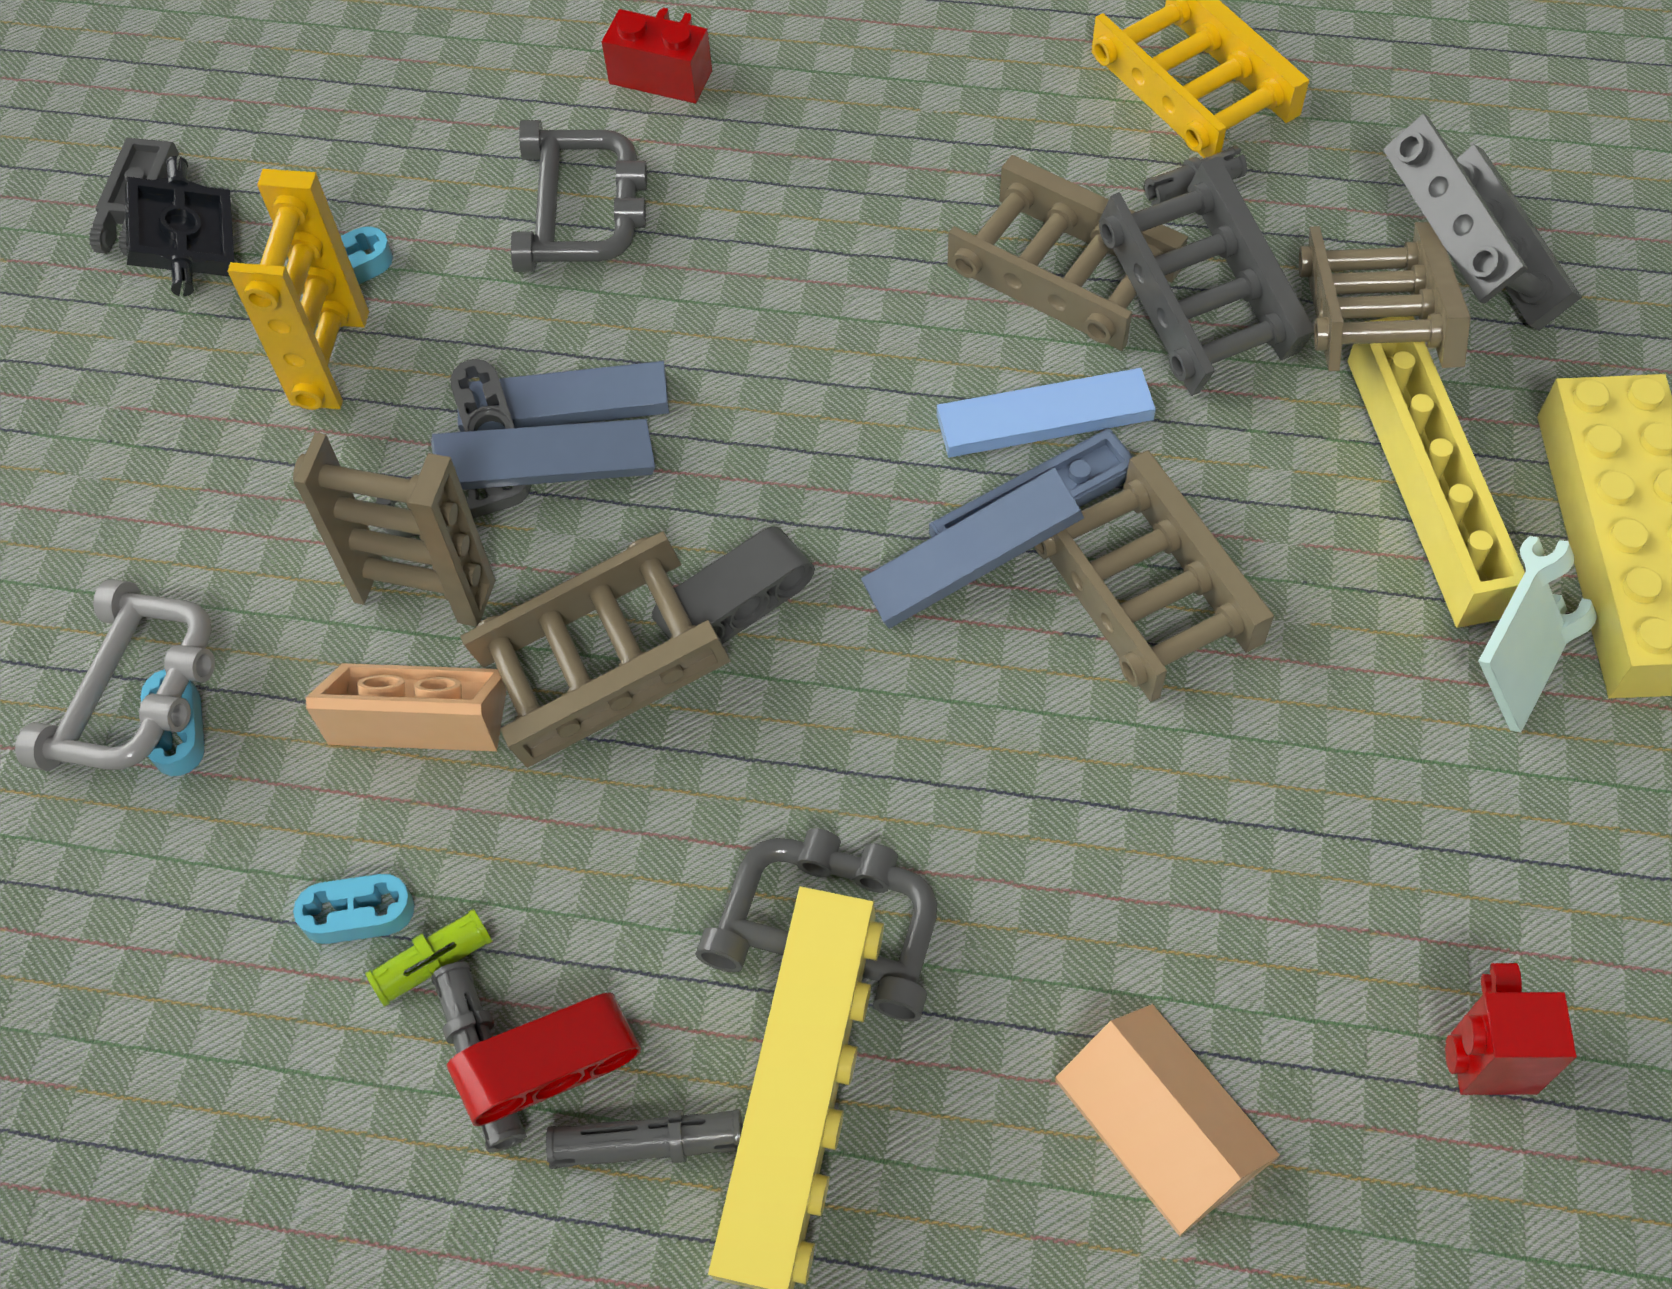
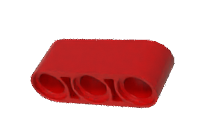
(542, 1058)

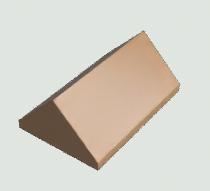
(410, 707)
(1165, 1117)

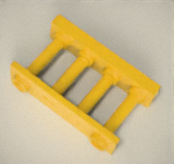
(1228, 40)
(319, 269)

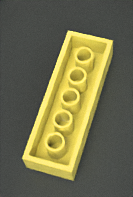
(1614, 489)

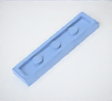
(1045, 412)

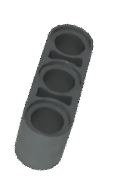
(743, 584)

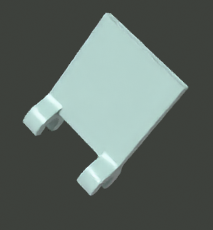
(1532, 633)

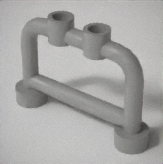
(123, 606)

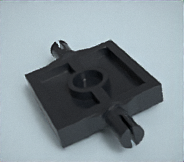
(178, 226)

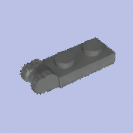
(136, 159)

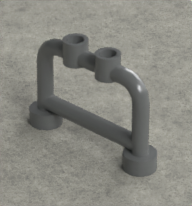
(628, 210)
(818, 856)

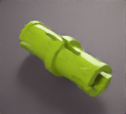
(390, 979)

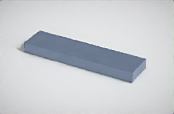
(580, 395)
(548, 453)
(1086, 470)
(972, 548)

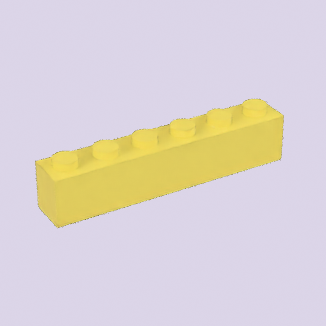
(1438, 478)
(795, 1093)

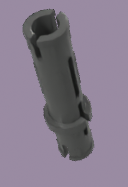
(466, 1026)
(644, 1139)

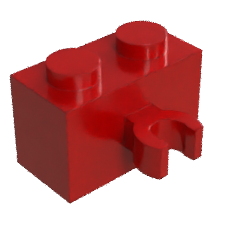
(658, 54)
(1510, 1038)

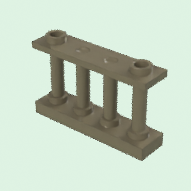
(1063, 209)
(1426, 274)
(434, 512)
(1206, 568)
(616, 694)

